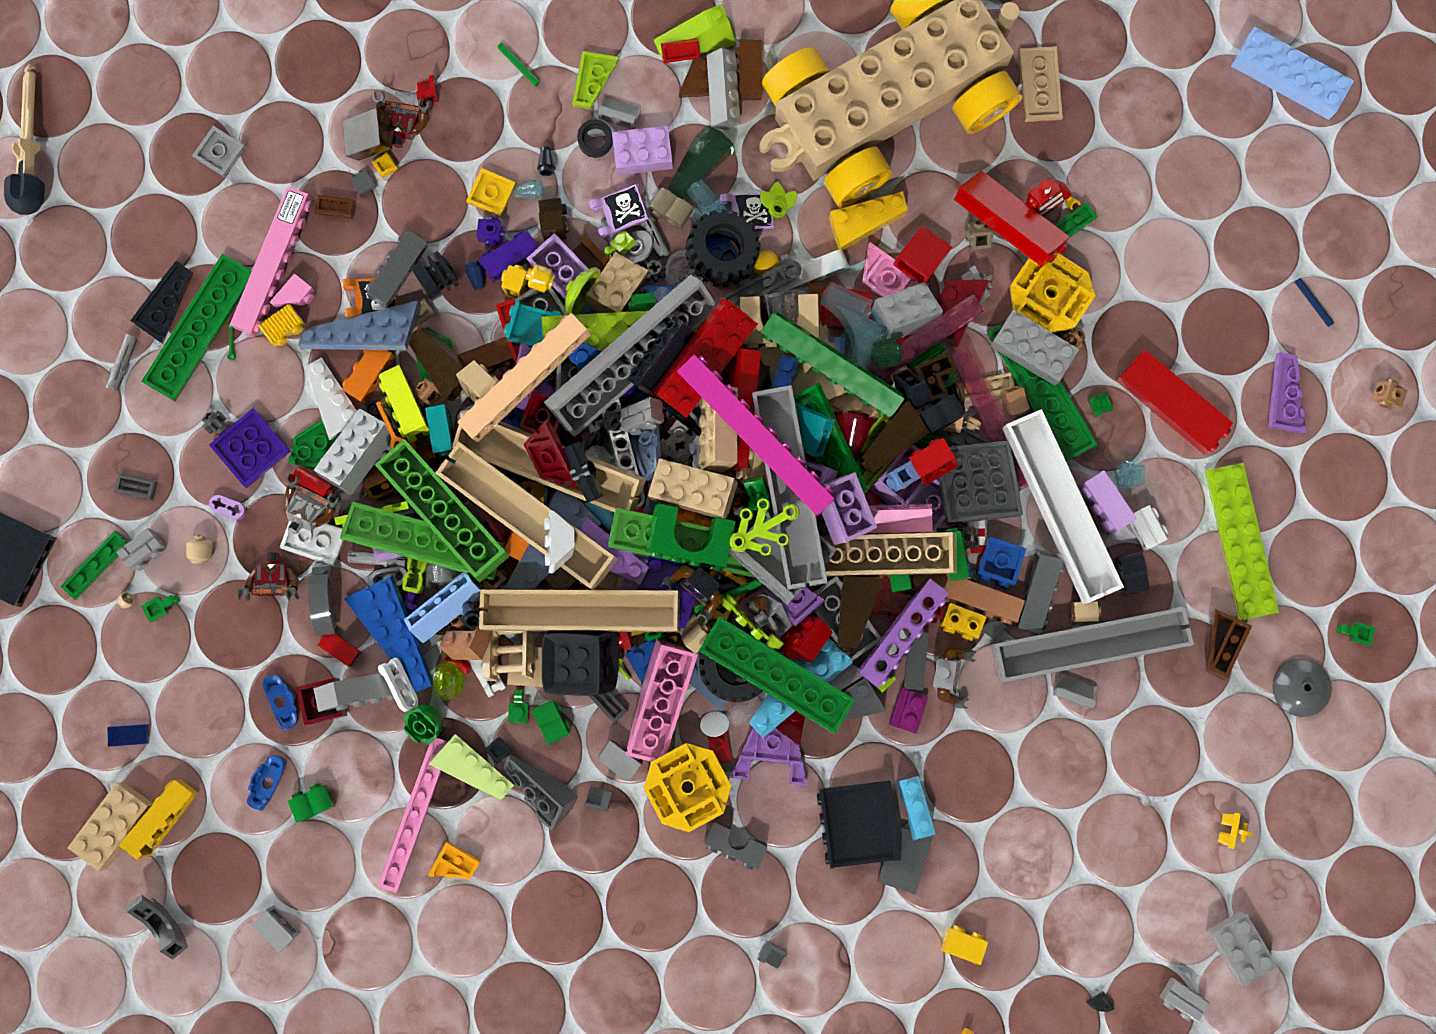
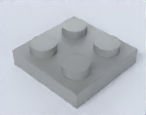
(219, 151)

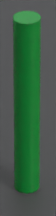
(518, 64)

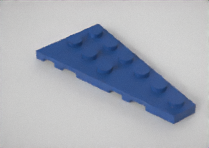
(383, 615)

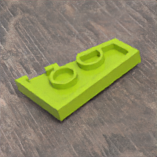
(592, 77)

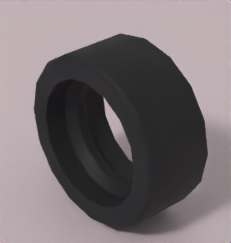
(595, 124)

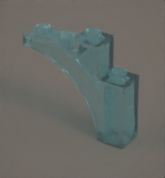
(853, 314)

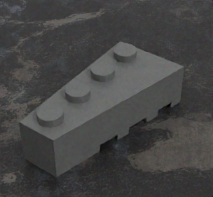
(1040, 591)

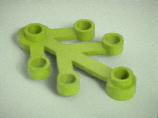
(761, 529)
(743, 618)

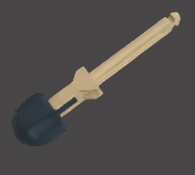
(23, 190)

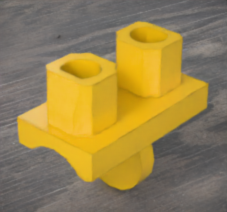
(1231, 839)

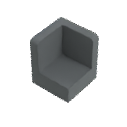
(598, 798)
(771, 954)

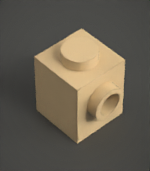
(1085, 612)

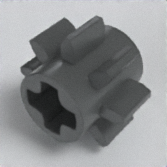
(657, 264)
(214, 422)

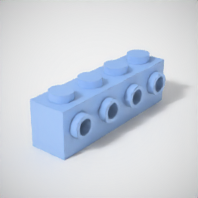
(443, 607)

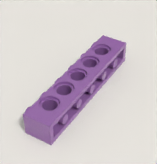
(892, 636)

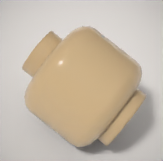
(199, 549)

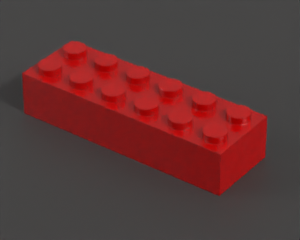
(716, 342)

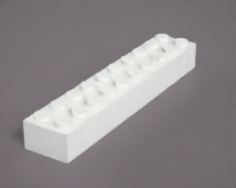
(1062, 507)

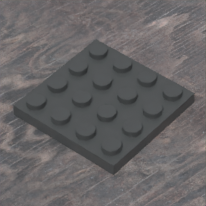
(981, 485)

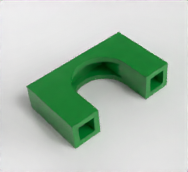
(663, 542)
(905, 581)

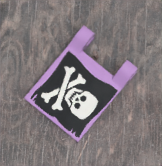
(751, 208)
(621, 210)

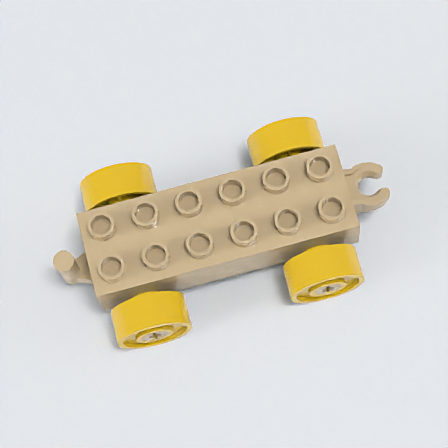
(842, 113)

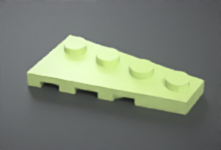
(468, 766)

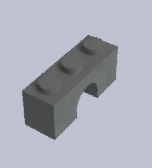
(750, 854)

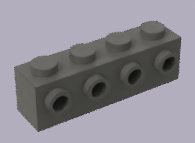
(397, 269)

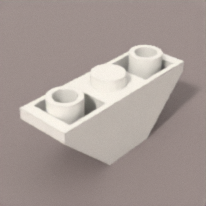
(559, 541)

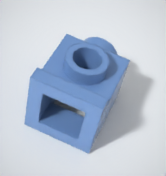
(902, 476)

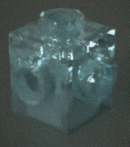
(1129, 475)

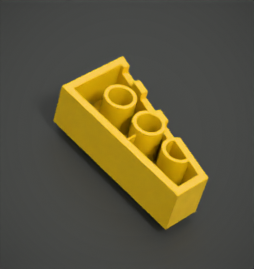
(866, 218)
(159, 819)

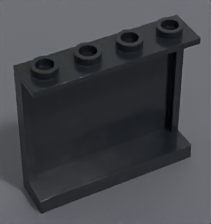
(660, 357)
(21, 558)
(859, 824)

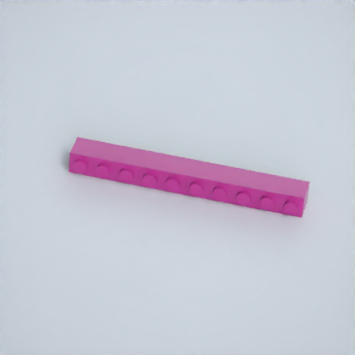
(751, 430)

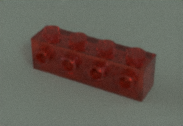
(895, 603)

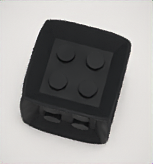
(579, 662)

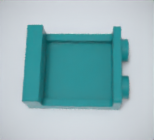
(526, 324)

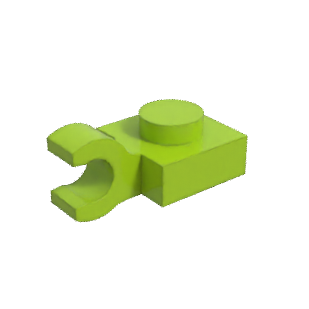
(621, 244)

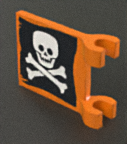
(363, 303)
(386, 413)

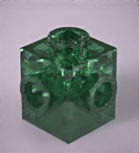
(887, 353)

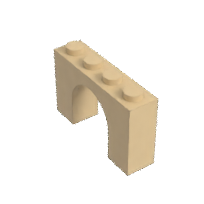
(807, 318)

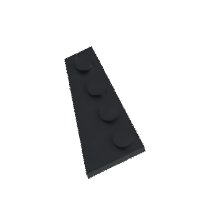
(162, 304)

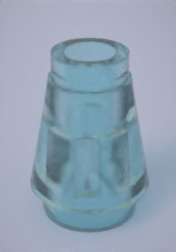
(529, 190)

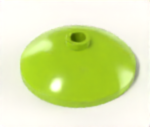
(578, 289)

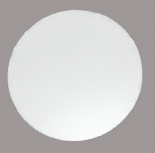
(714, 724)

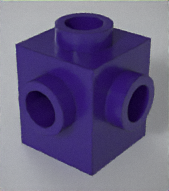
(490, 231)

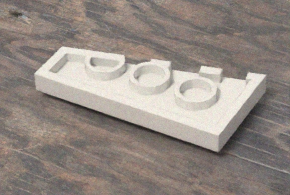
(330, 398)

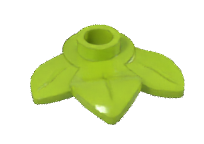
(778, 198)

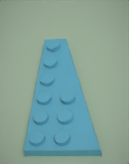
(826, 666)

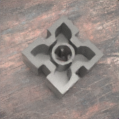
(677, 432)

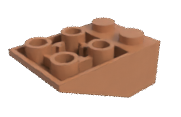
(465, 642)

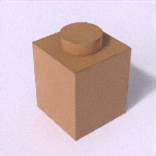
(1015, 400)

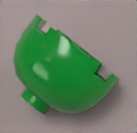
(423, 723)

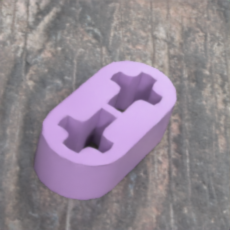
(229, 503)

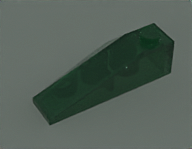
(704, 155)

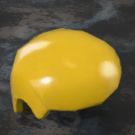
(766, 261)

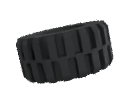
(729, 226)
(720, 687)

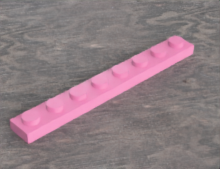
(412, 820)

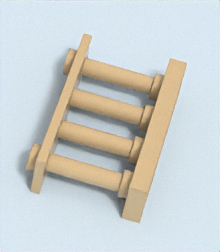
(490, 660)

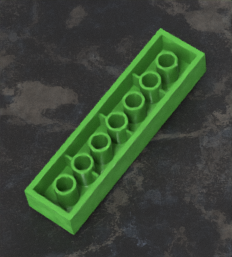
(442, 510)

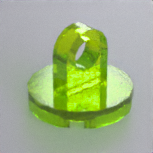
(447, 681)

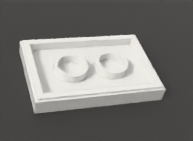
(320, 544)

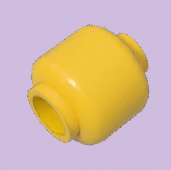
(540, 278)

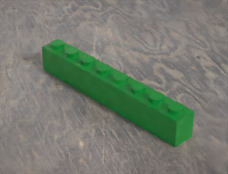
(832, 363)

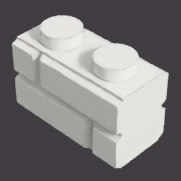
(1148, 528)

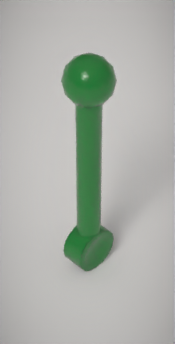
(231, 356)

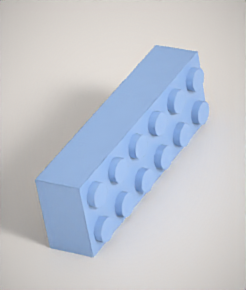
(1292, 73)

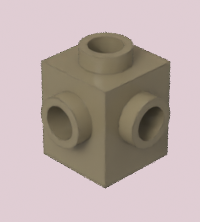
(979, 235)

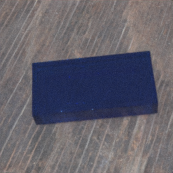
(128, 735)

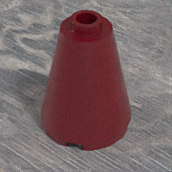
(855, 429)

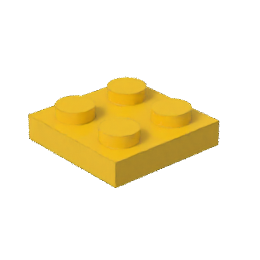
(491, 192)

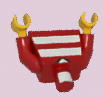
(1050, 195)

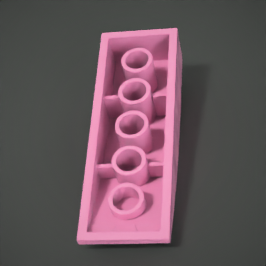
(660, 700)

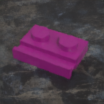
(908, 710)

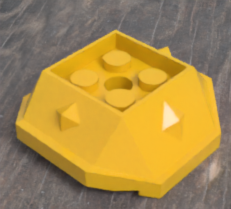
(1070, 288)
(678, 807)

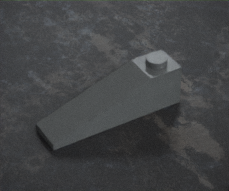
(547, 795)

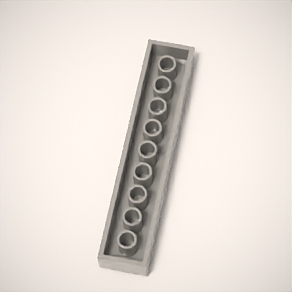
(607, 374)

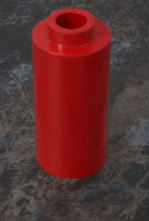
(312, 482)

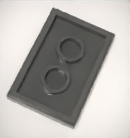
(906, 872)

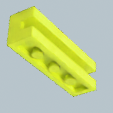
(404, 403)

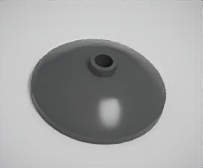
(1290, 691)

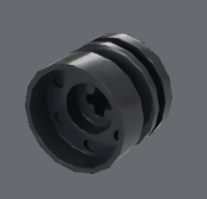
(435, 275)

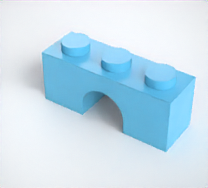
(917, 809)

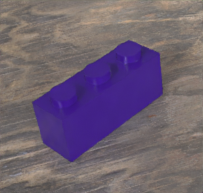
(507, 254)

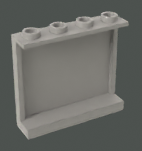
(770, 568)

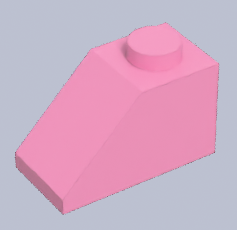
(294, 292)

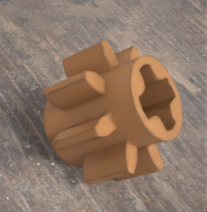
(1074, 337)

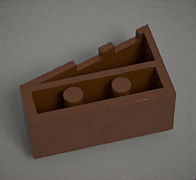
(1225, 643)

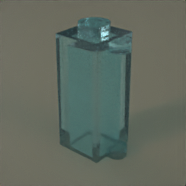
(704, 198)

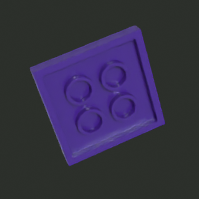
(249, 448)
(657, 572)

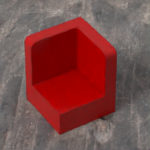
(427, 90)

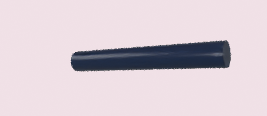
(1314, 302)

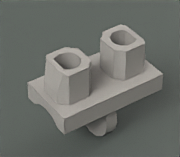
(973, 274)

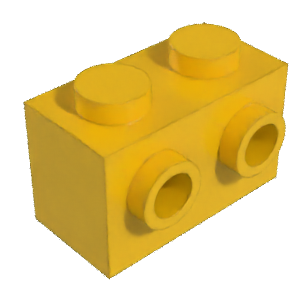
(514, 281)
(962, 621)

